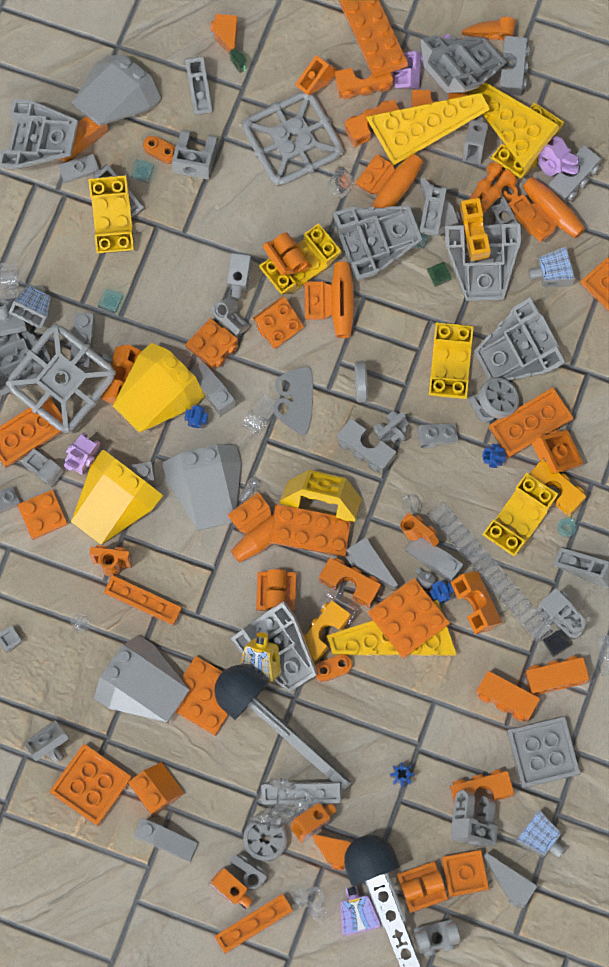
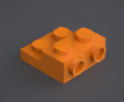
(212, 344)
(557, 450)

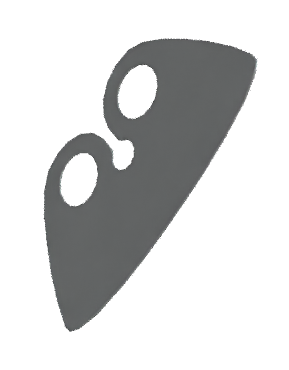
(301, 408)

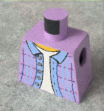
(357, 913)

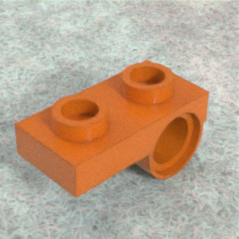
(418, 529)

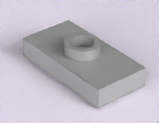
(78, 168)

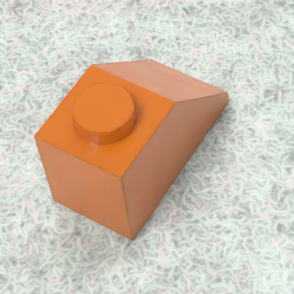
(225, 30)
(316, 75)
(332, 850)

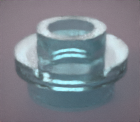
(569, 522)

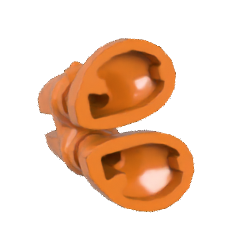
(489, 194)

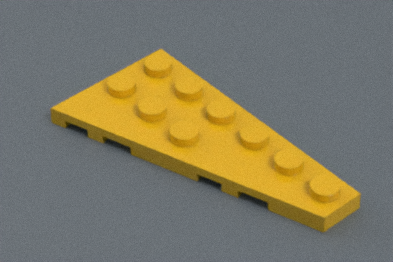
(517, 125)
(415, 127)
(369, 640)

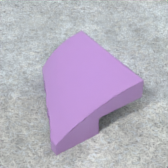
(409, 76)

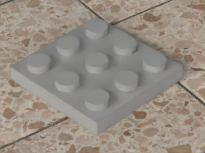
(543, 752)

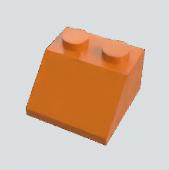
(156, 788)

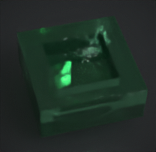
(238, 60)
(439, 274)

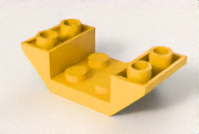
(507, 160)
(111, 214)
(319, 251)
(451, 360)
(325, 488)
(521, 515)

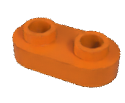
(159, 149)
(333, 669)

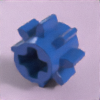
(196, 416)
(494, 455)
(441, 591)
(401, 769)

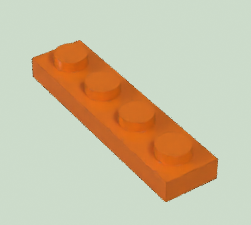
(142, 600)
(253, 923)

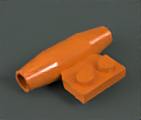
(388, 182)
(547, 213)
(334, 299)
(256, 522)

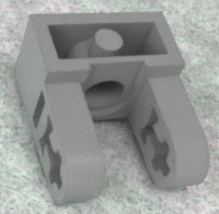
(194, 162)
(558, 610)
(476, 831)
(448, 932)

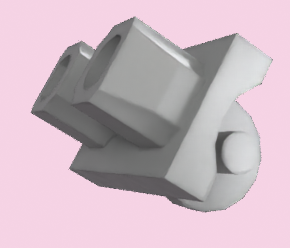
(394, 429)

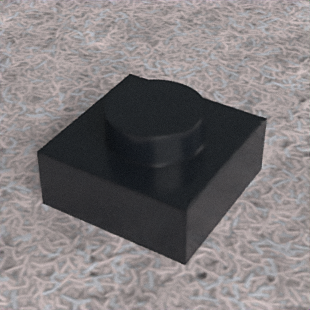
(556, 643)

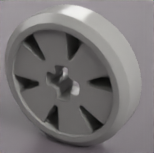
(361, 381)
(488, 397)
(262, 851)

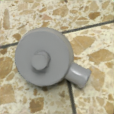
(425, 579)

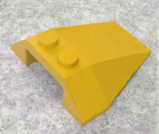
(157, 389)
(112, 499)

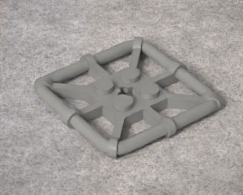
(287, 148)
(48, 380)

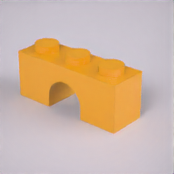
(474, 230)
(571, 496)
(331, 616)

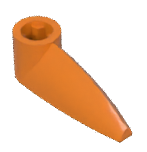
(492, 29)

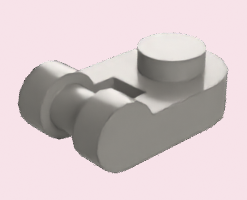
(480, 412)

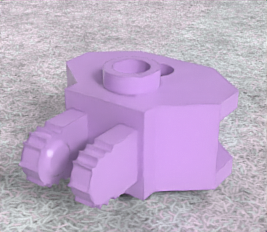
(558, 158)
(81, 454)

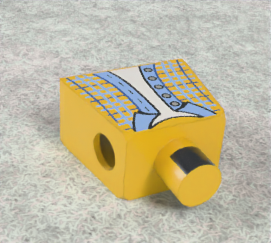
(262, 657)

